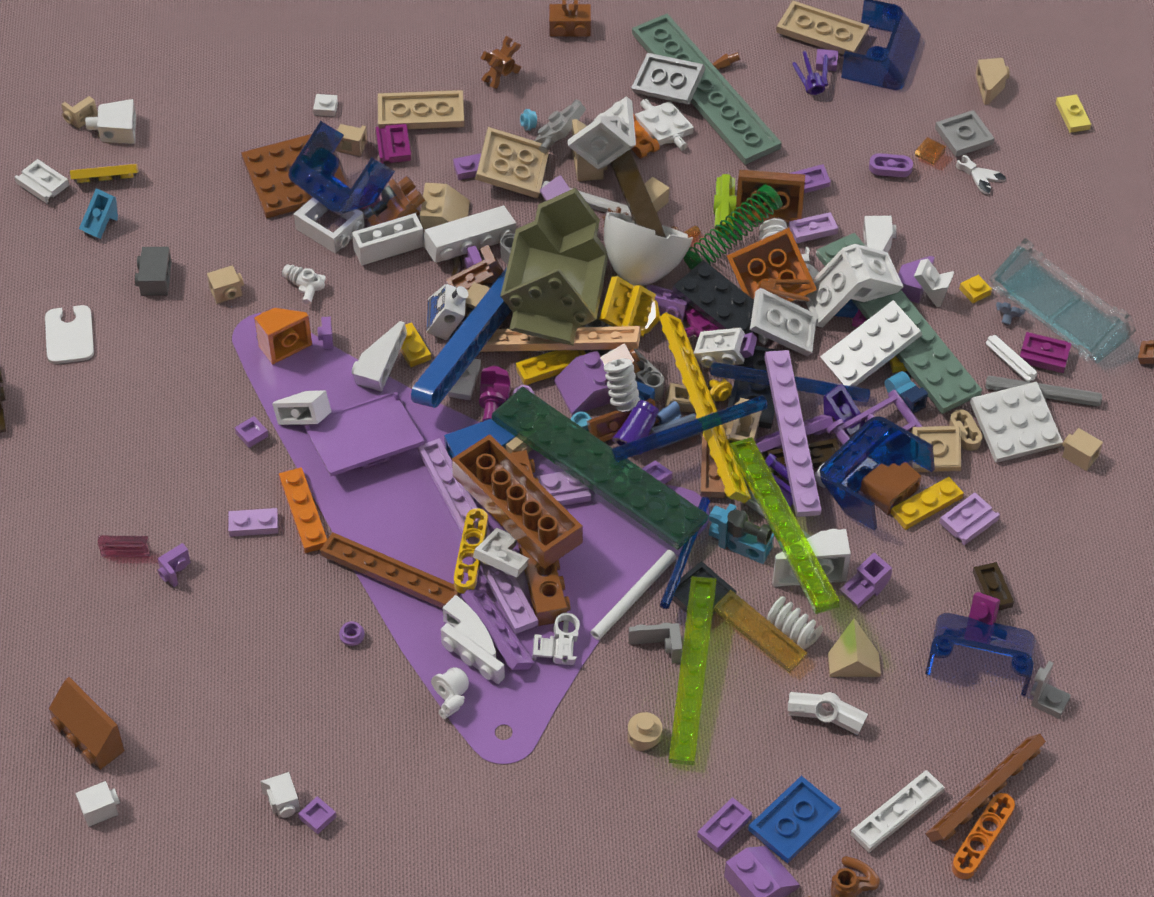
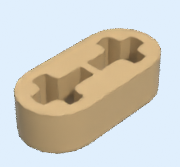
(970, 428)

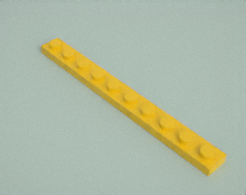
(703, 404)

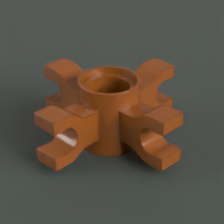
(501, 62)

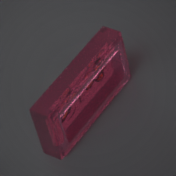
(124, 546)

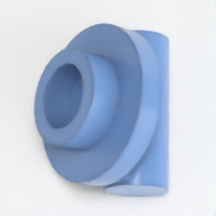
(669, 413)

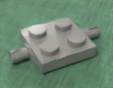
(559, 125)

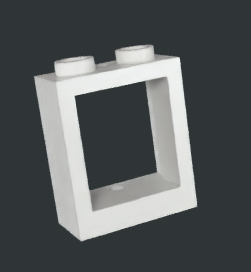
(312, 211)

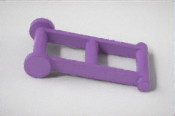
(839, 426)

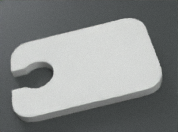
(69, 340)

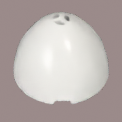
(639, 253)

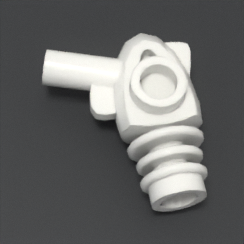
(305, 279)

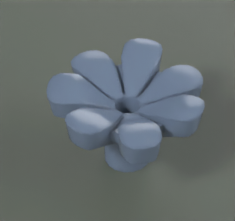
(1009, 312)

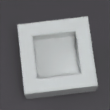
(325, 105)

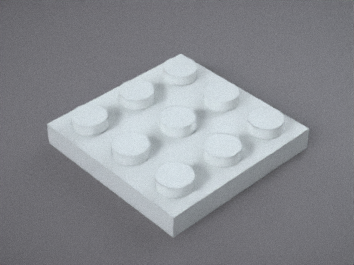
(1016, 422)

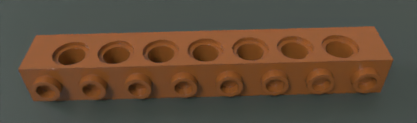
(539, 586)

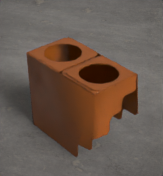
(890, 485)

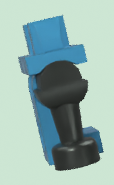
(739, 534)

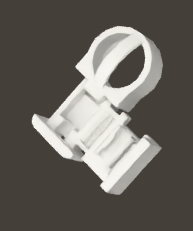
(560, 644)

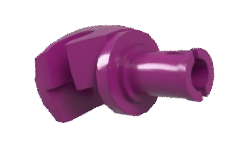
(494, 389)

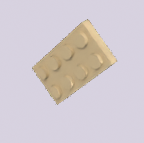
(822, 28)
(421, 109)

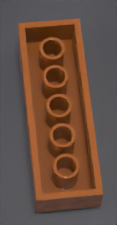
(517, 501)

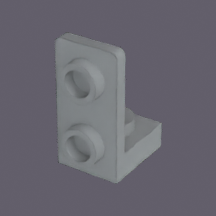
(664, 632)
(1047, 697)

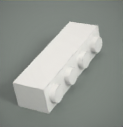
(475, 230)

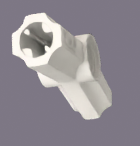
(811, 706)

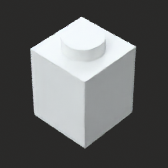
(98, 803)

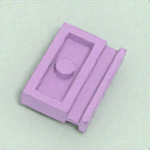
(565, 488)
(969, 518)

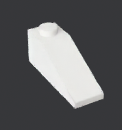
(878, 232)
(377, 361)

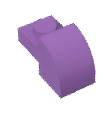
(869, 580)

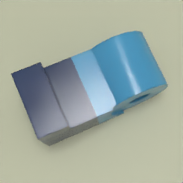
(908, 391)

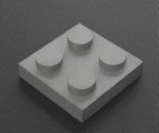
(964, 133)

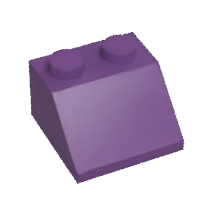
(584, 383)
(759, 874)

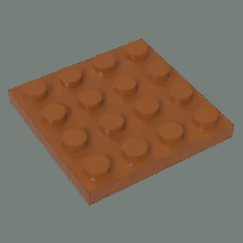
(269, 175)

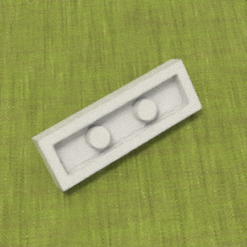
(472, 653)

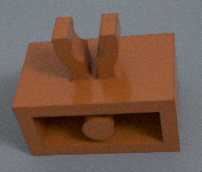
(569, 20)

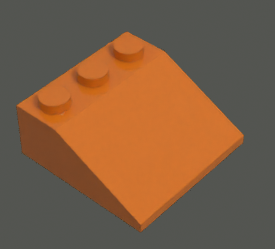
(771, 258)

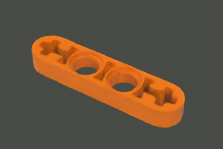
(980, 834)

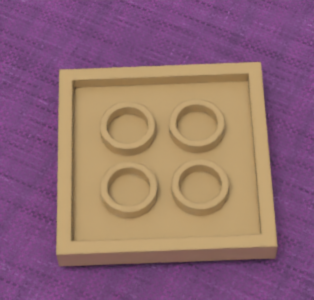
(512, 163)

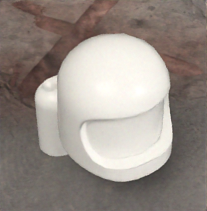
(450, 688)

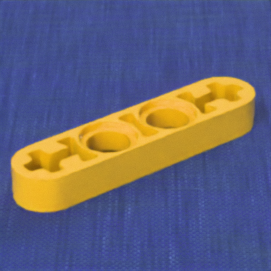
(467, 550)

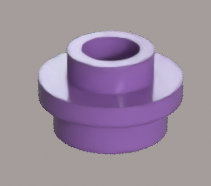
(351, 628)

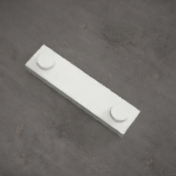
(897, 811)

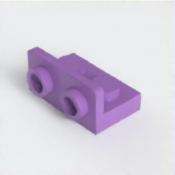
(669, 302)

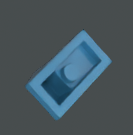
(98, 213)

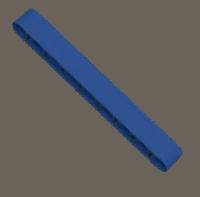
(462, 348)

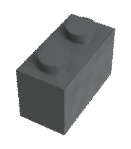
(154, 271)

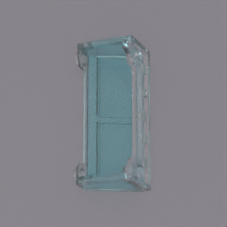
(1062, 303)

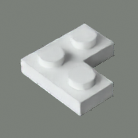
(497, 552)

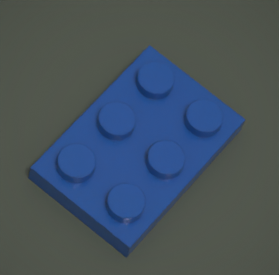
(794, 819)

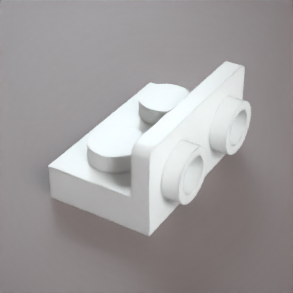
(720, 347)

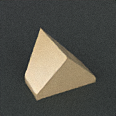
(743, 427)
(854, 654)

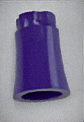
(637, 424)

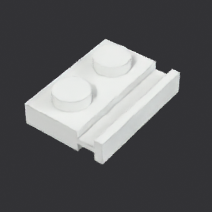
(42, 181)

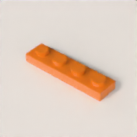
(303, 509)

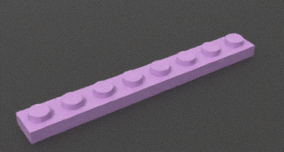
(792, 434)

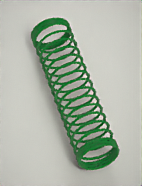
(764, 191)

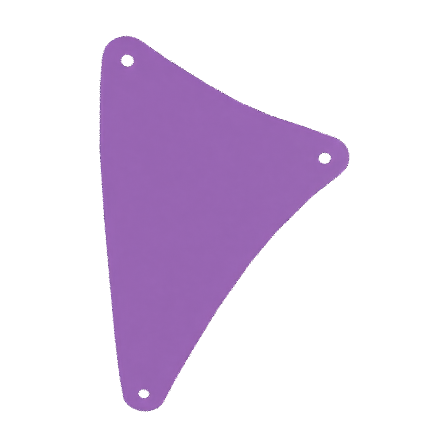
(405, 517)

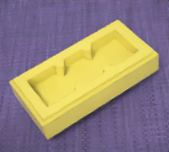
(1073, 113)

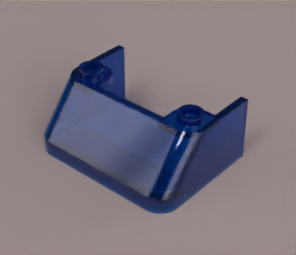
(882, 65)
(316, 169)
(873, 444)

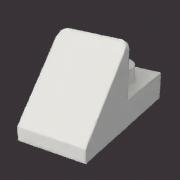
(932, 282)

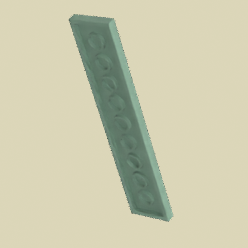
(714, 95)
(928, 356)

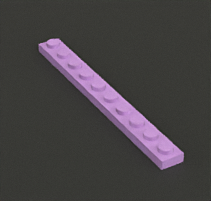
(459, 504)

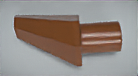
(726, 60)

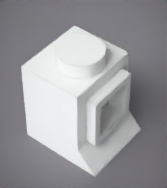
(281, 795)

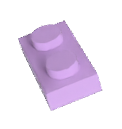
(813, 227)
(253, 522)

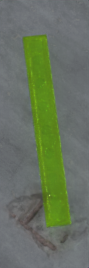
(692, 671)

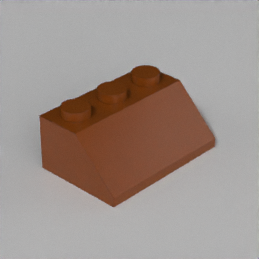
(787, 185)
(85, 725)

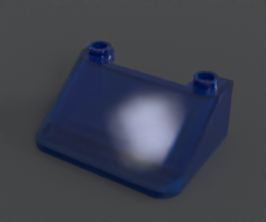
(994, 638)

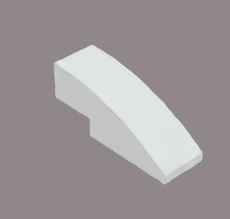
(467, 622)

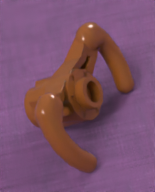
(846, 882)

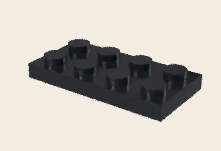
(716, 298)
(751, 390)

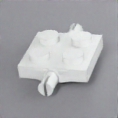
(664, 123)

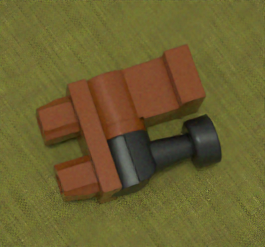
(395, 202)

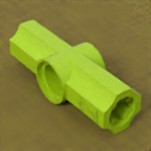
(724, 201)

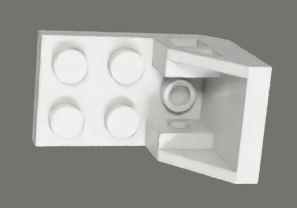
(607, 136)
(852, 274)

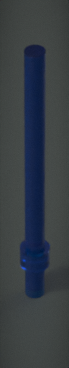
(681, 563)

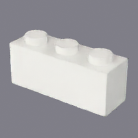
(388, 239)

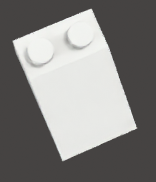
(831, 551)

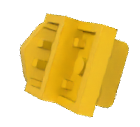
(630, 306)

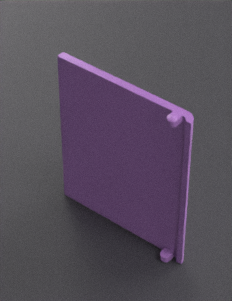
(364, 434)

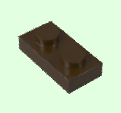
(992, 583)

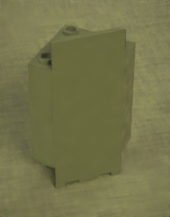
(556, 270)

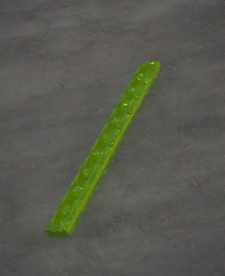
(784, 526)

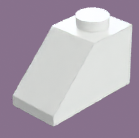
(302, 408)

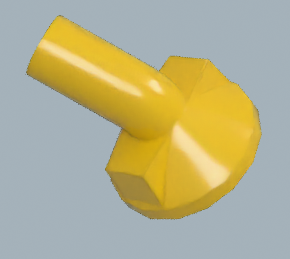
(720, 390)

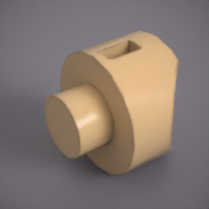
(644, 731)

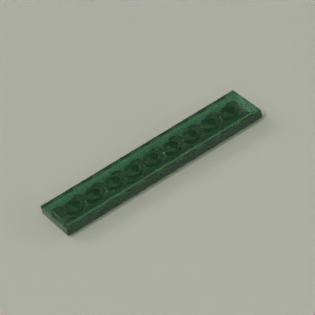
(593, 465)

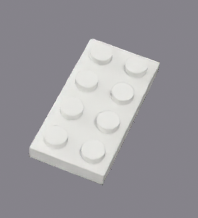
(871, 345)

